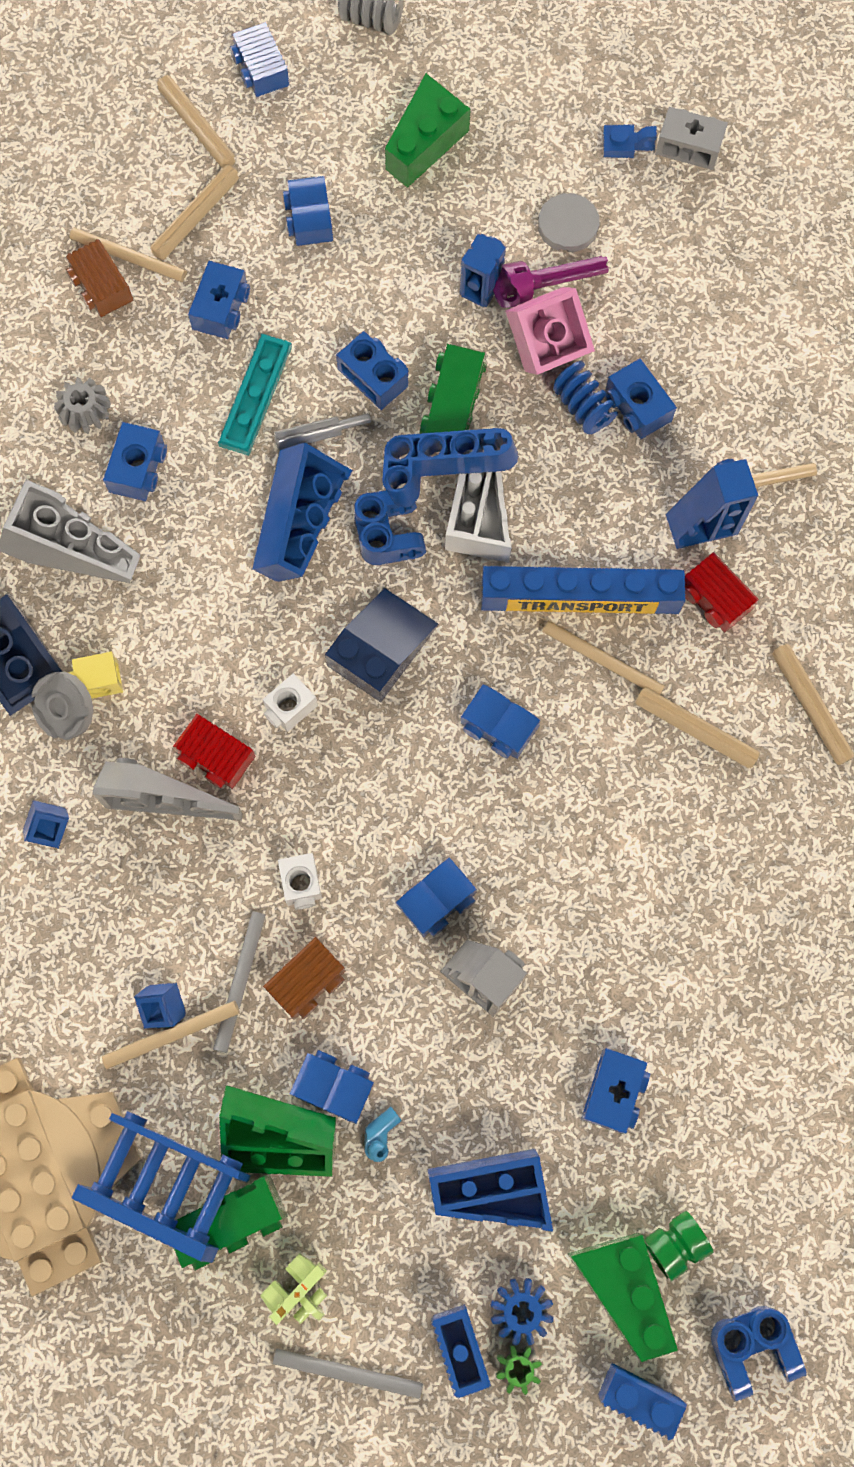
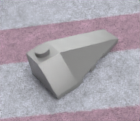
(56, 536)
(141, 789)

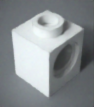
(291, 689)
(294, 867)

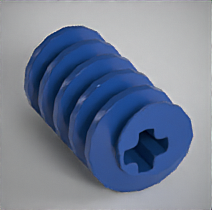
(582, 399)

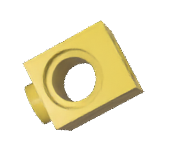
(99, 674)

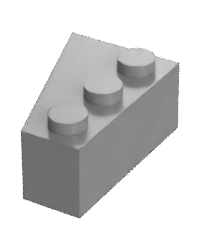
(485, 974)

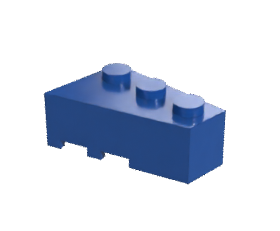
(714, 505)
(493, 1189)

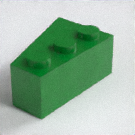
(425, 131)
(455, 390)
(275, 1135)
(239, 1215)
(627, 1289)

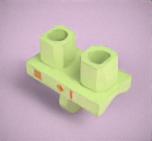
(282, 1302)

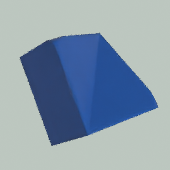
(45, 824)
(160, 1005)

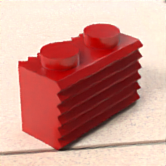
(719, 593)
(214, 752)

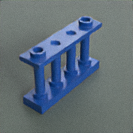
(163, 1224)

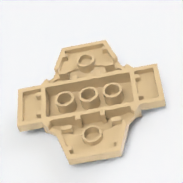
(43, 1157)

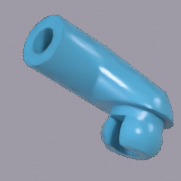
(377, 1134)

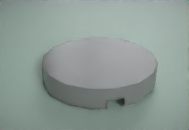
(568, 222)
(62, 705)

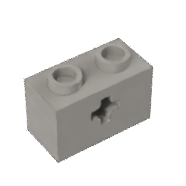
(691, 138)

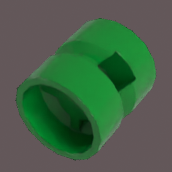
(680, 1244)

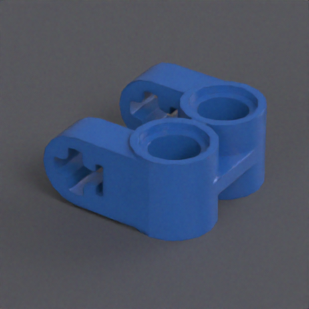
(395, 547)
(752, 1342)

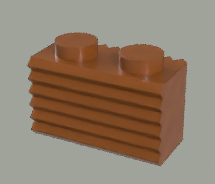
(99, 277)
(305, 979)

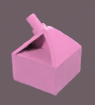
(550, 330)

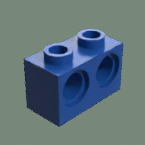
(367, 374)

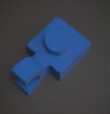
(622, 141)

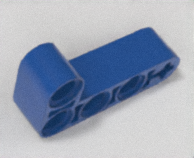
(491, 452)

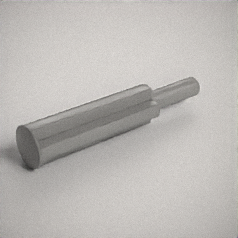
(317, 430)

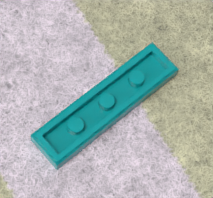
(255, 394)

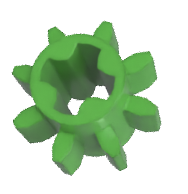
(528, 1372)

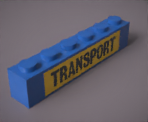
(582, 590)

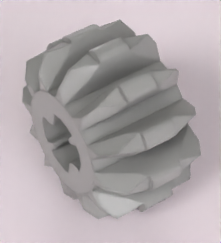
(94, 405)

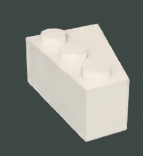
(479, 517)

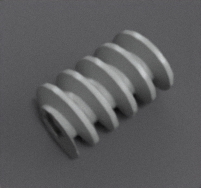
(379, 13)

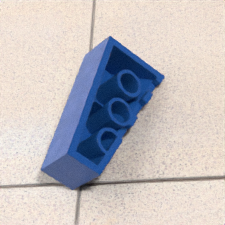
(297, 510)

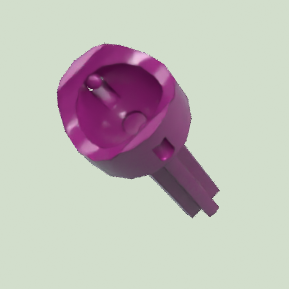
(521, 282)

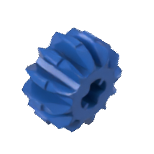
(532, 1303)

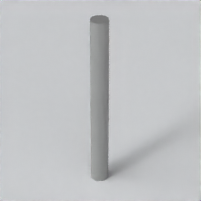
(240, 979)
(347, 1373)

